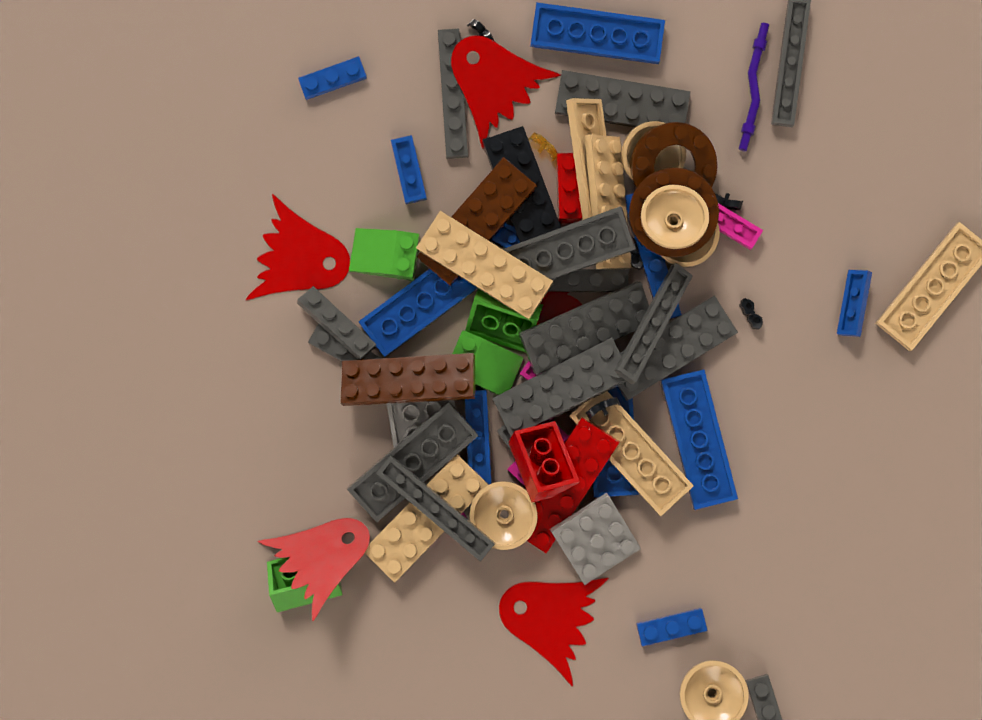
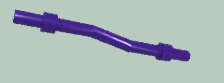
(748, 128)

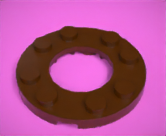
(671, 134)
(666, 177)

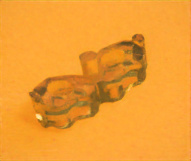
(544, 145)

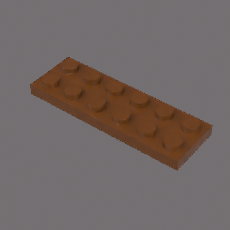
(488, 208)
(408, 379)

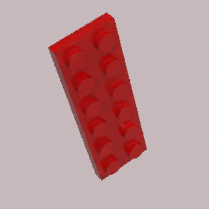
(589, 452)

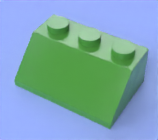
(498, 322)
(280, 588)

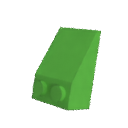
(385, 253)
(494, 365)

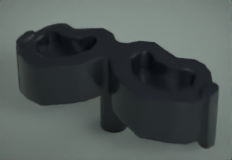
(478, 26)
(729, 204)
(636, 261)
(748, 309)
(602, 406)

